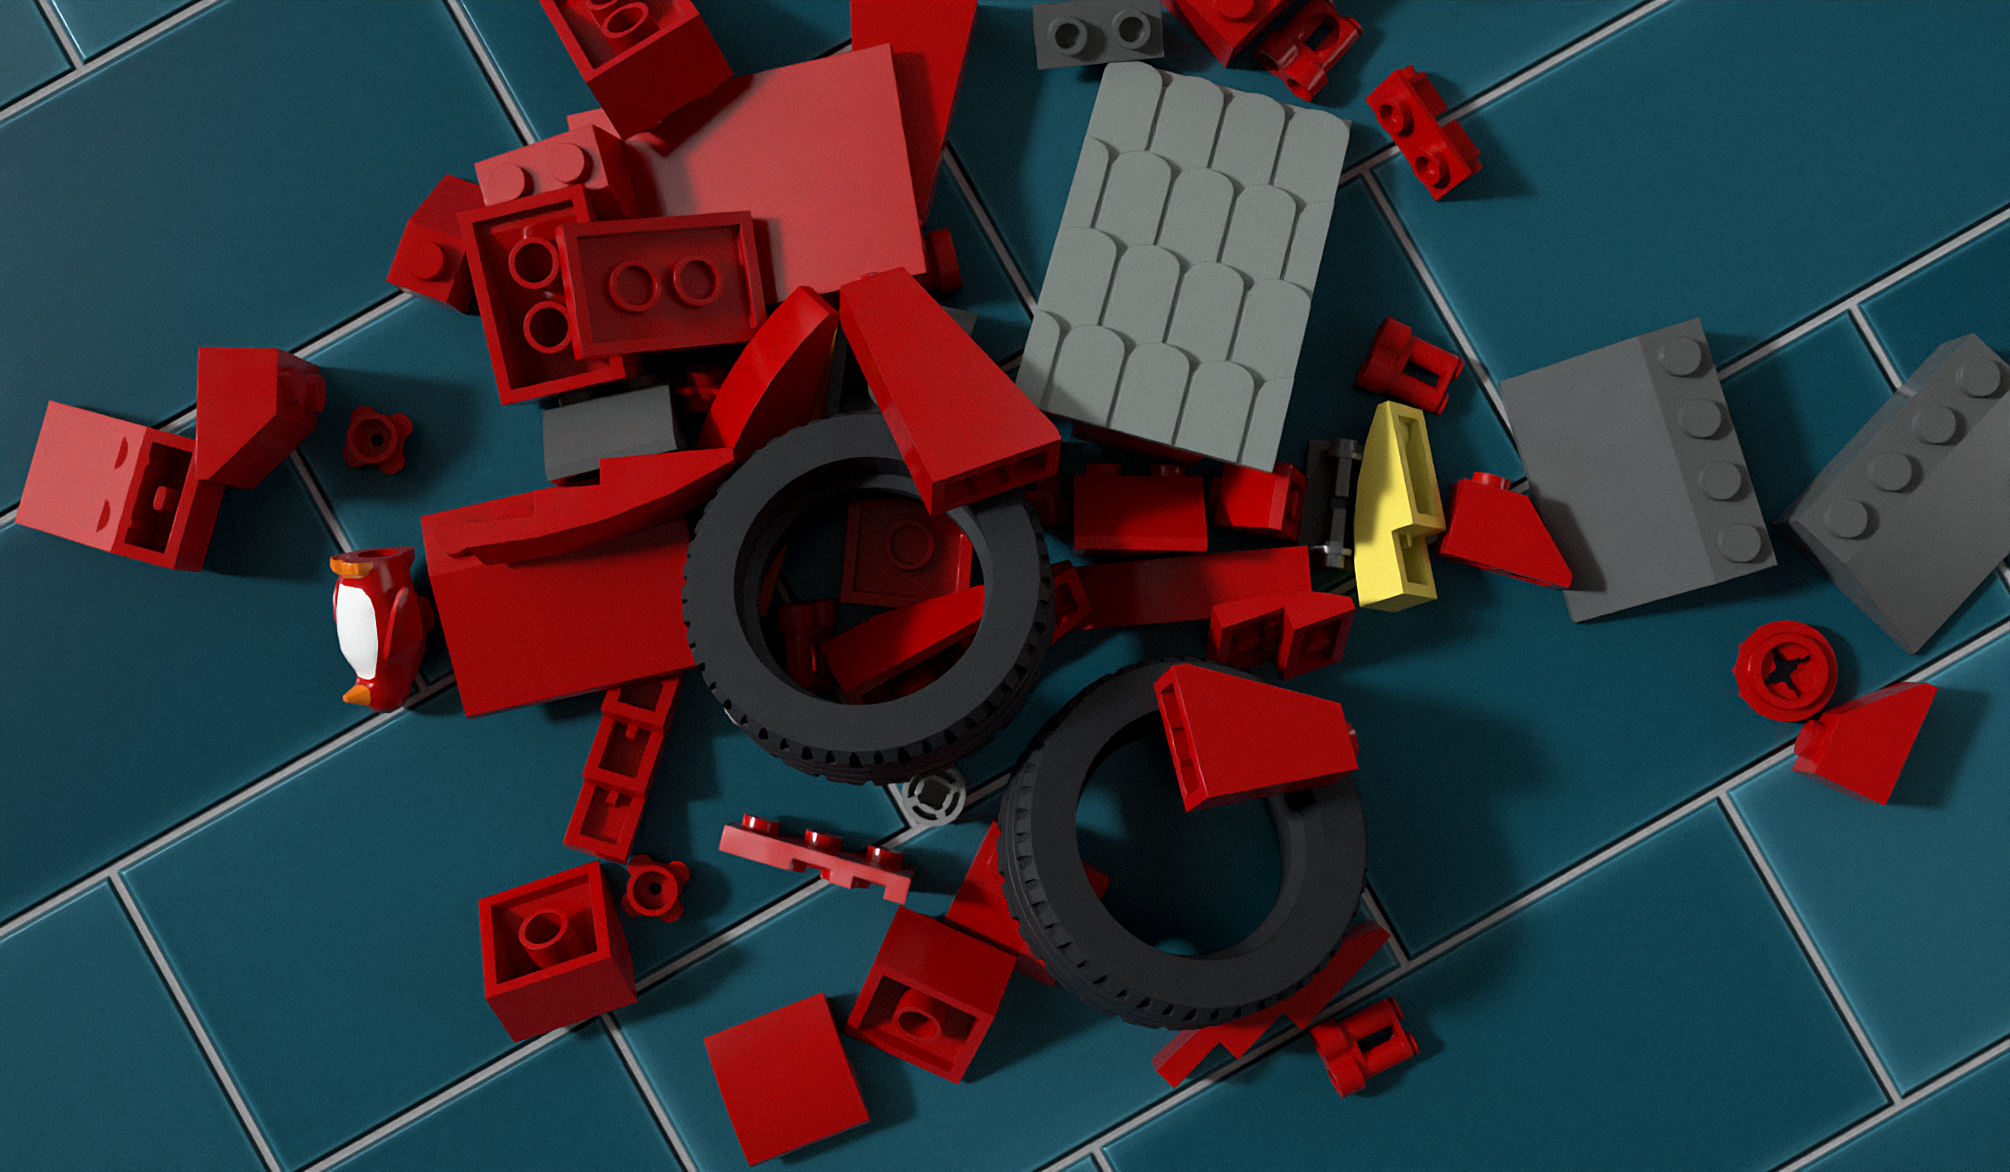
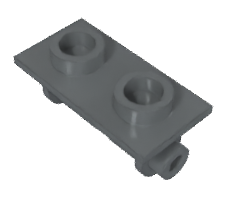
(1096, 32)
(1331, 502)

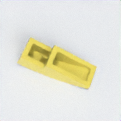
(1396, 511)

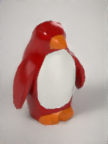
(380, 624)

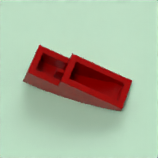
(773, 377)

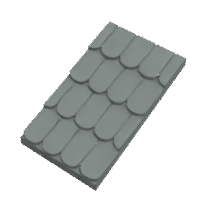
(1184, 269)

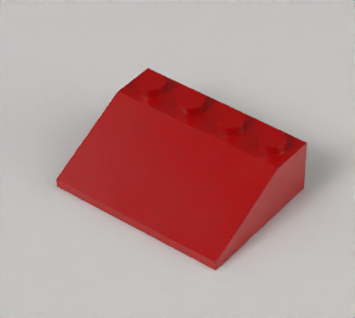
(560, 620)

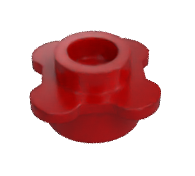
(699, 386)
(360, 435)
(639, 897)

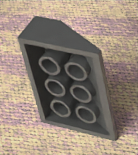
(1638, 470)
(1917, 496)

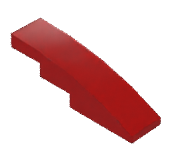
(630, 497)
(1186, 585)
(623, 767)
(1191, 1046)

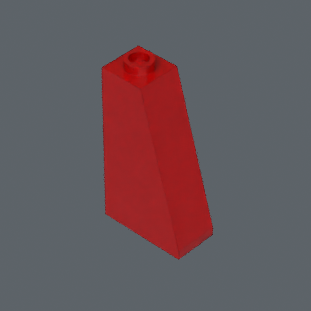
(931, 58)
(942, 396)

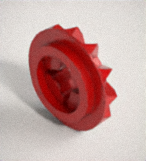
(1812, 679)

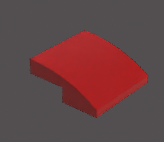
(1291, 628)
(787, 1080)

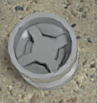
(942, 786)

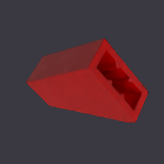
(1249, 738)

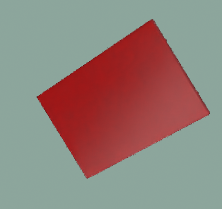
(810, 154)

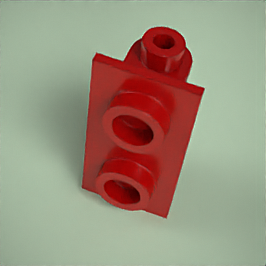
(1407, 111)

